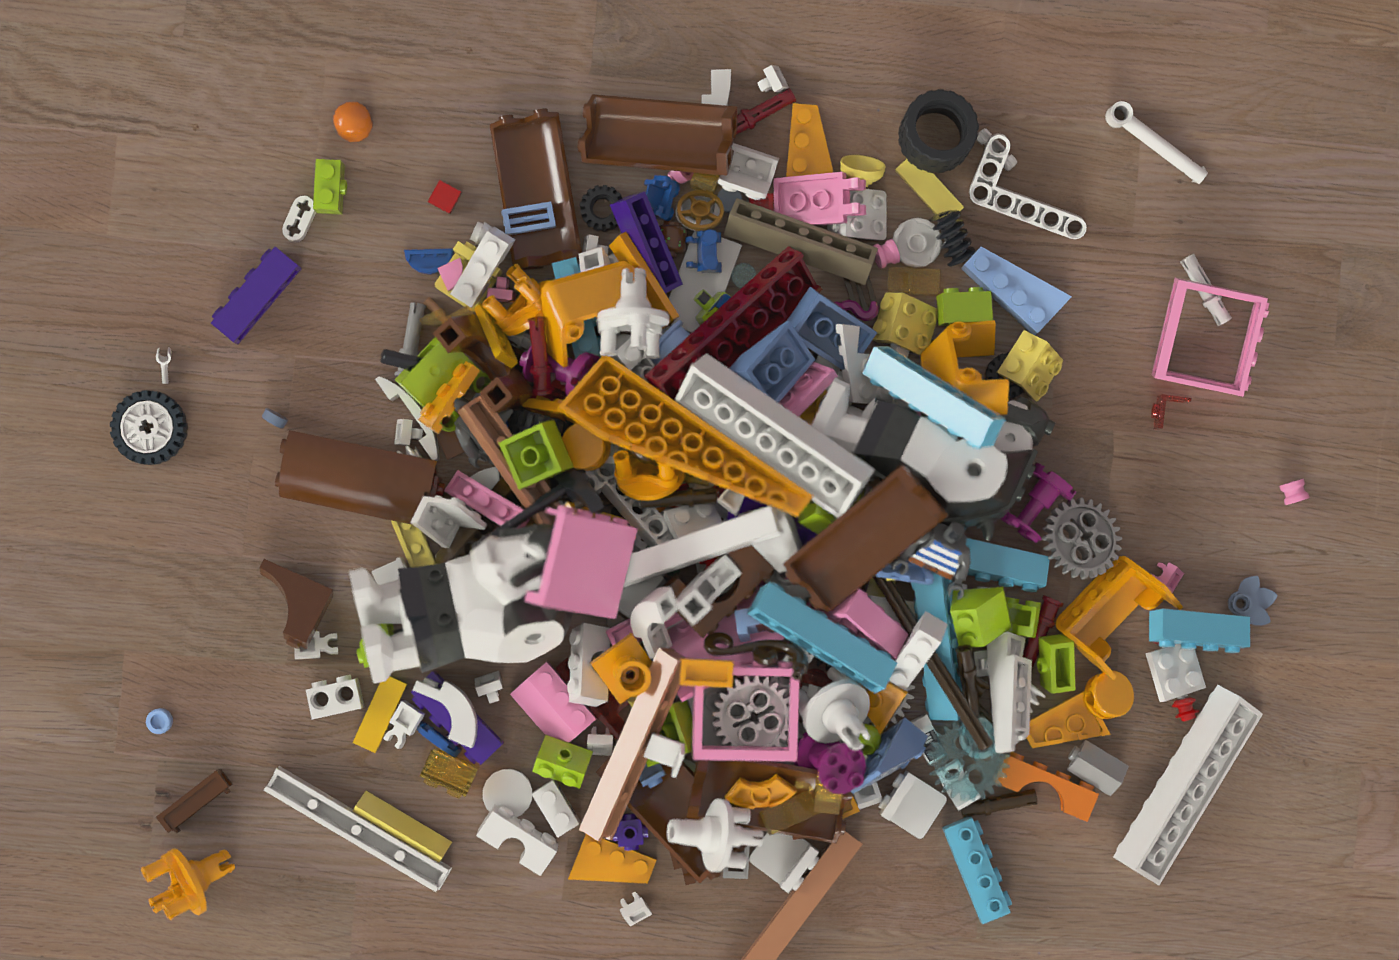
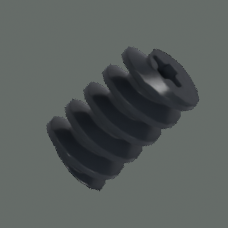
(954, 236)

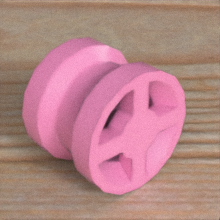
(887, 254)
(1294, 491)

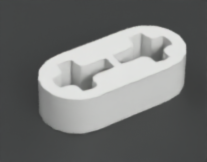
(293, 217)

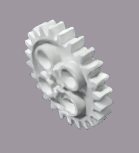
(743, 694)

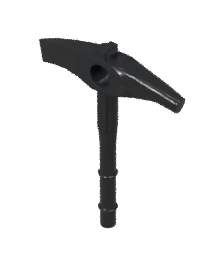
(570, 484)

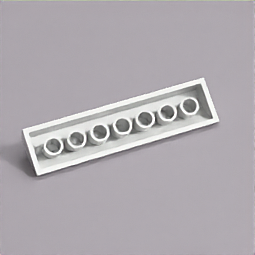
(774, 435)
(1188, 784)

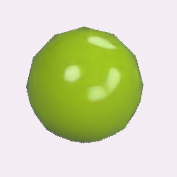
(874, 741)

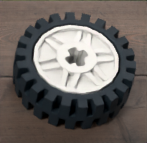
(131, 419)

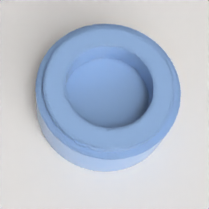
(159, 721)

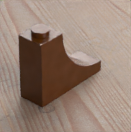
(305, 602)

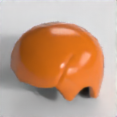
(352, 121)

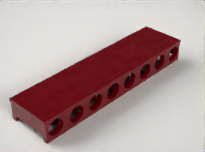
(739, 322)

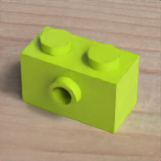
(329, 186)
(964, 306)
(1056, 663)
(562, 761)

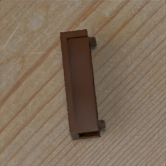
(194, 801)

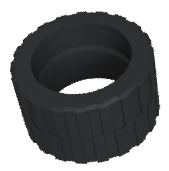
(951, 106)

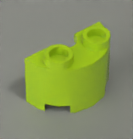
(1023, 617)

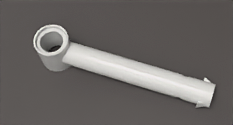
(1155, 141)

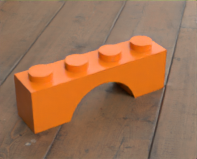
(1074, 798)

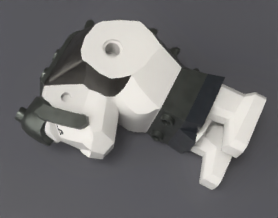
(968, 482)
(462, 607)

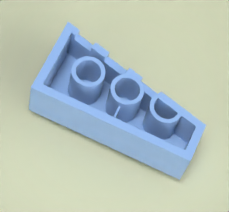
(1016, 290)

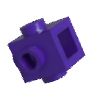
(641, 831)

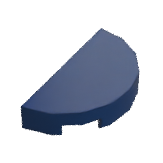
(428, 260)
(438, 739)

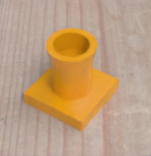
(619, 659)

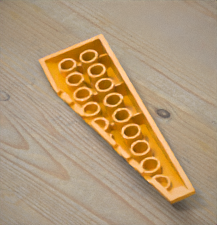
(644, 420)

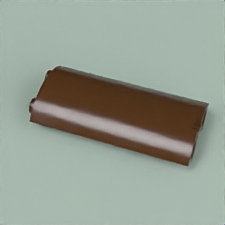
(658, 134)
(531, 172)
(353, 477)
(864, 539)
(717, 777)
(666, 802)

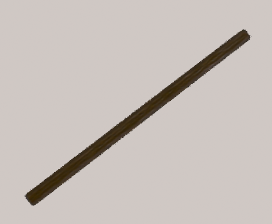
(937, 666)

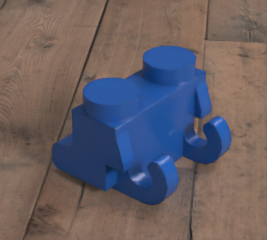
(660, 195)
(706, 251)

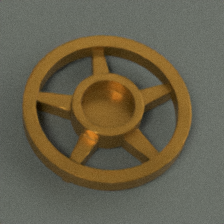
(700, 210)

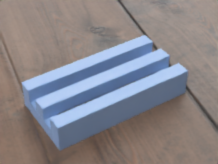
(549, 215)

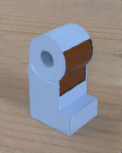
(748, 625)

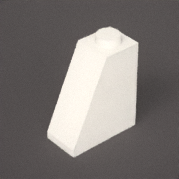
(781, 547)

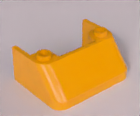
(576, 299)
(967, 340)
(1107, 604)

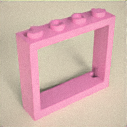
(1248, 355)
(749, 753)

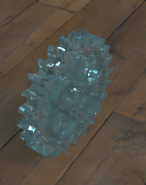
(946, 749)

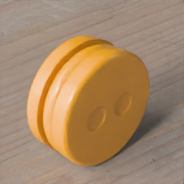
(585, 448)
(1108, 697)

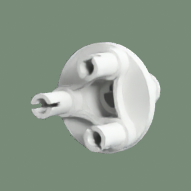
(632, 314)
(836, 711)
(717, 835)

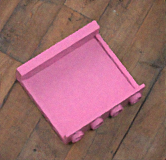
(585, 563)

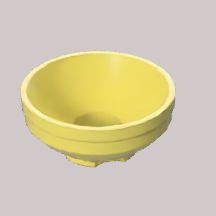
(862, 167)

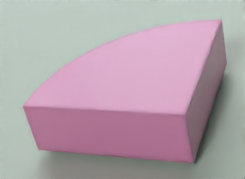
(451, 273)

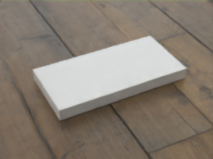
(695, 281)

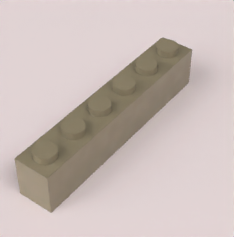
(819, 246)

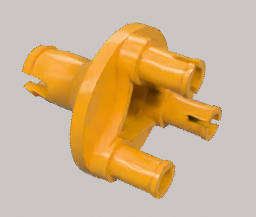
(527, 305)
(645, 480)
(188, 881)

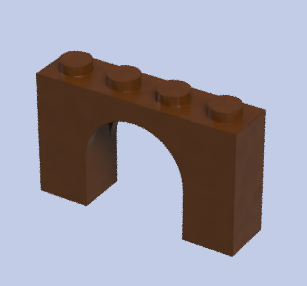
(507, 386)
(753, 569)

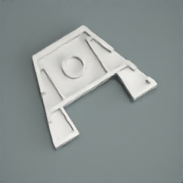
(860, 386)

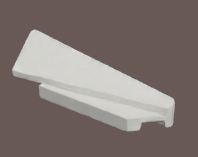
(1009, 690)

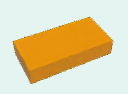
(706, 672)

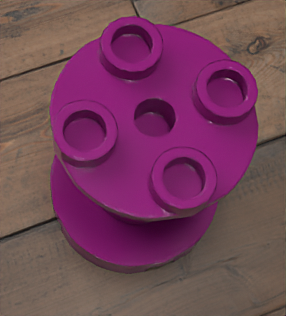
(570, 375)
(1042, 495)
(837, 764)

